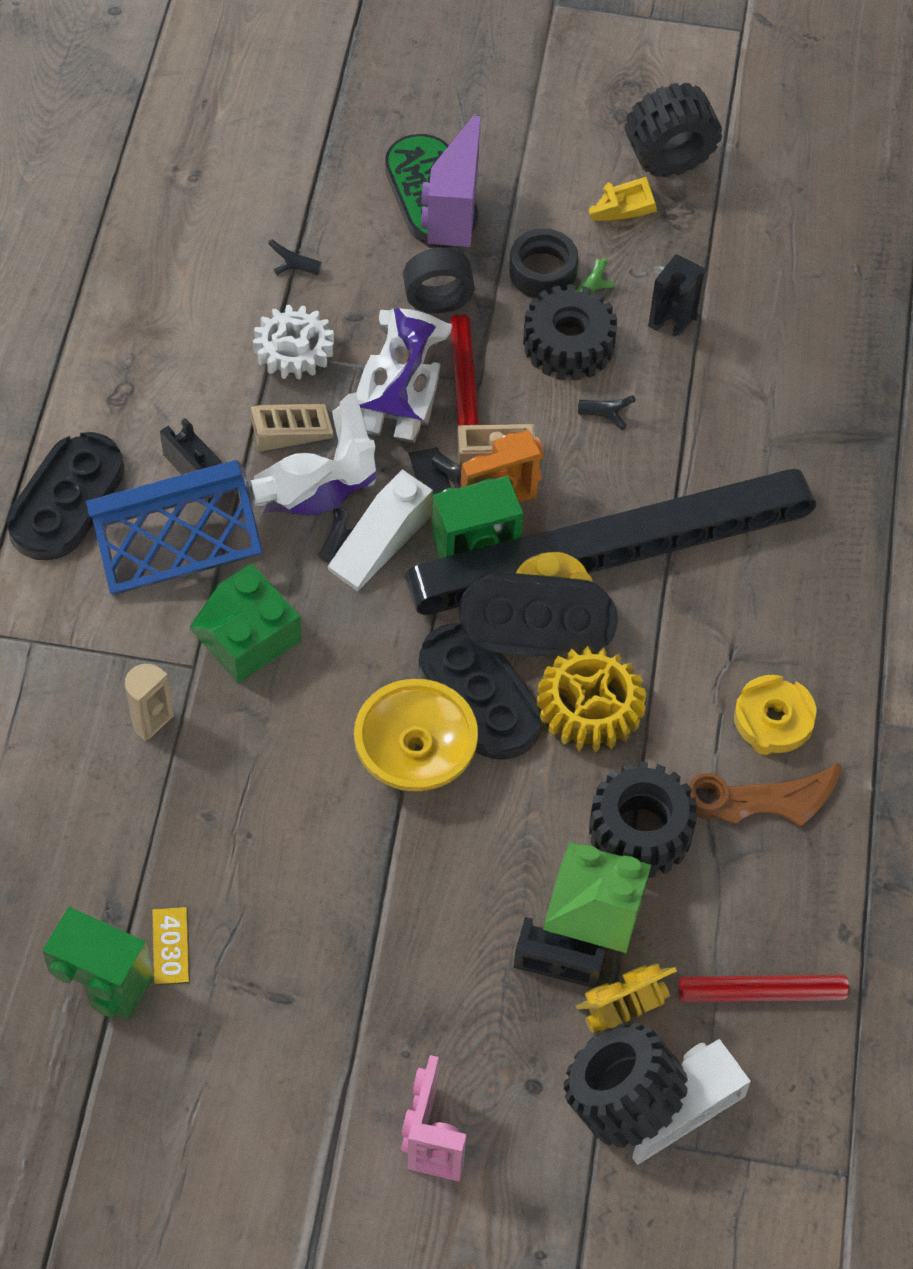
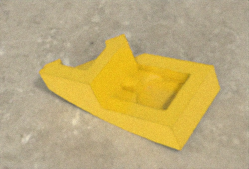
(624, 201)

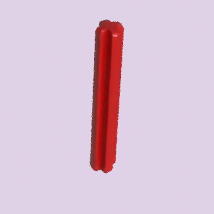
(463, 370)
(763, 988)

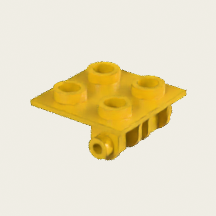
(640, 993)

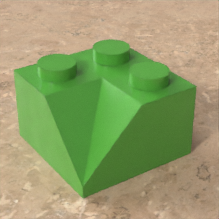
(597, 897)

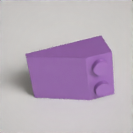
(453, 190)

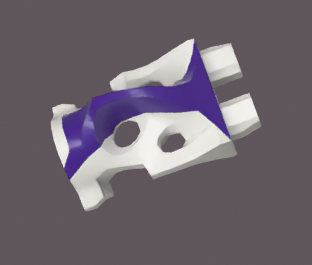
(397, 396)
(316, 484)

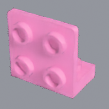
(434, 1148)

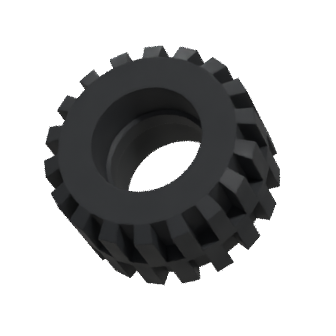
(673, 129)
(650, 791)
(625, 1085)

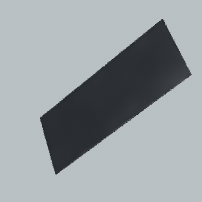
(428, 473)

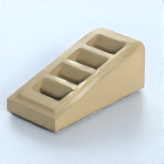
(280, 437)

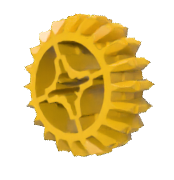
(602, 716)

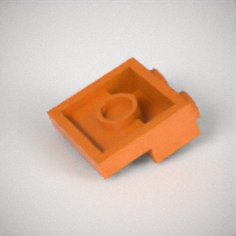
(512, 456)

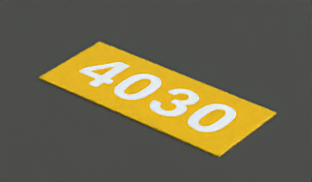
(170, 945)

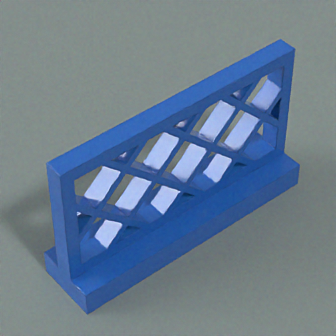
(165, 495)

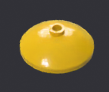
(421, 715)

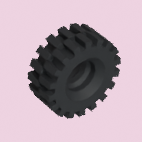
(570, 353)

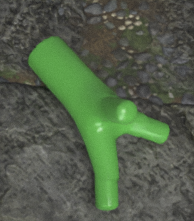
(594, 280)

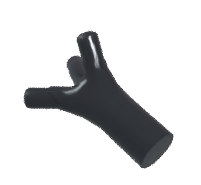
(294, 260)
(606, 409)
(448, 467)
(336, 536)

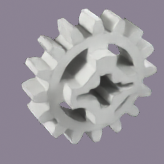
(293, 342)

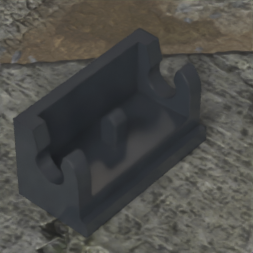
(677, 294)
(187, 450)
(558, 956)

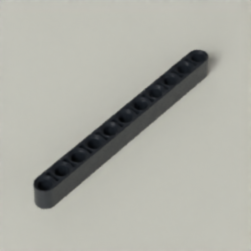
(623, 535)

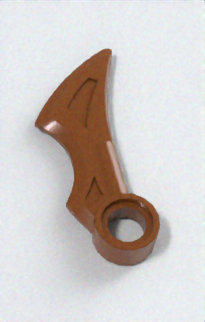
(793, 799)

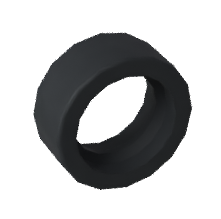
(538, 242)
(438, 263)

